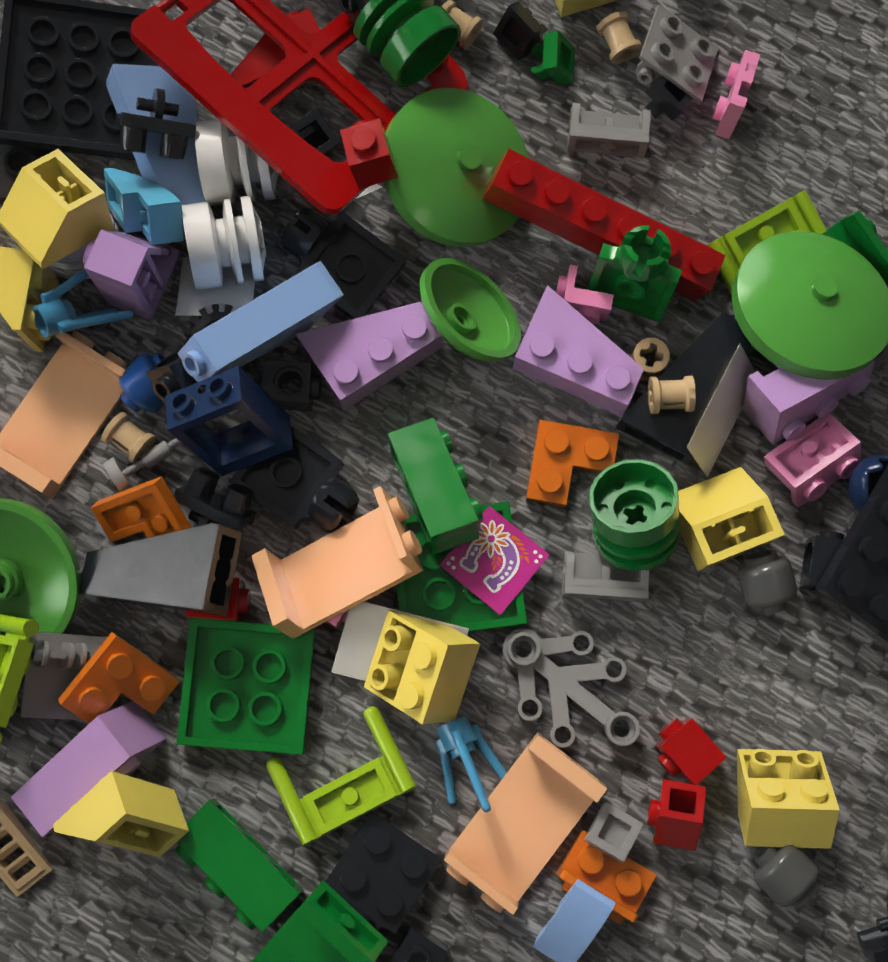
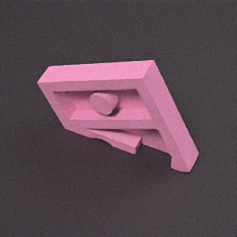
(740, 80)

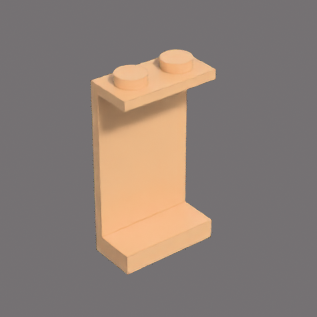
(61, 414)
(339, 568)
(526, 824)

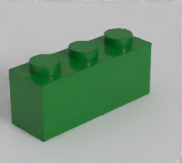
(435, 485)
(237, 866)

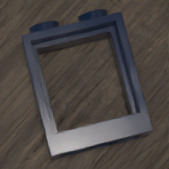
(238, 447)

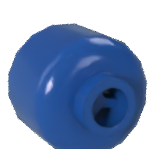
(137, 386)

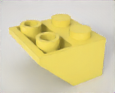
(54, 209)
(20, 291)
(726, 518)
(421, 667)
(785, 799)
(126, 815)

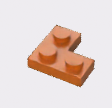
(559, 451)
(140, 508)
(117, 670)

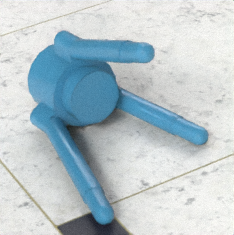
(60, 317)
(459, 740)

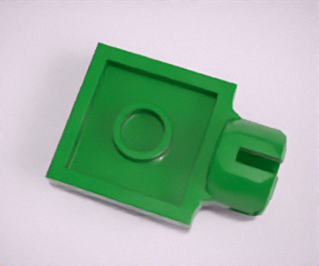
(637, 273)

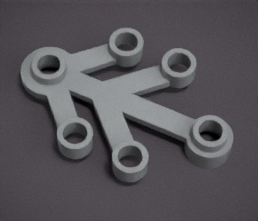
(564, 682)

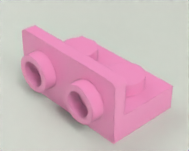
(815, 459)

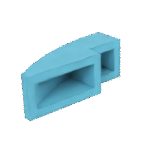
(144, 207)

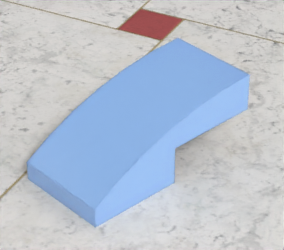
(574, 923)

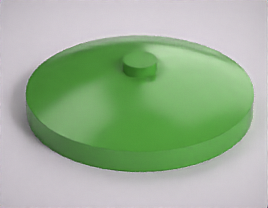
(444, 160)
(811, 305)
(37, 568)

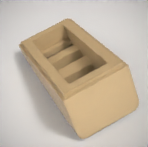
(21, 839)

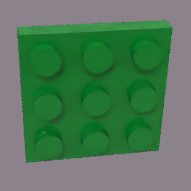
(443, 598)
(245, 687)

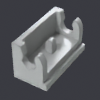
(608, 132)
(595, 578)

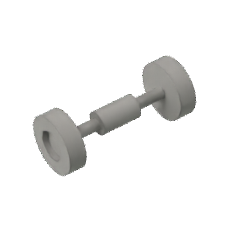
(149, 458)

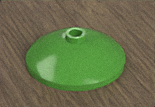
(469, 310)

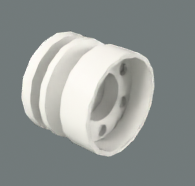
(228, 163)
(223, 242)

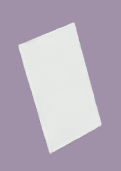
(721, 412)
(361, 639)

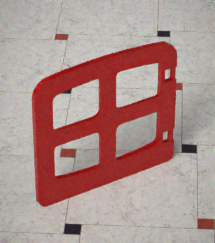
(247, 110)

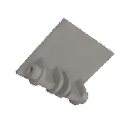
(676, 54)
(53, 667)

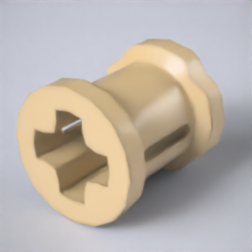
(469, 26)
(619, 37)
(659, 353)
(671, 394)
(128, 437)

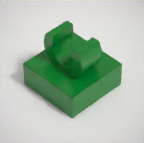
(557, 58)

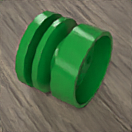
(407, 36)
(635, 514)

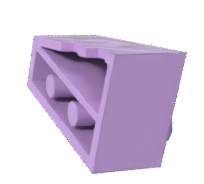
(130, 270)
(369, 350)
(576, 356)
(786, 401)
(107, 744)

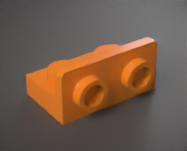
(621, 882)

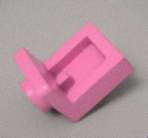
(590, 304)

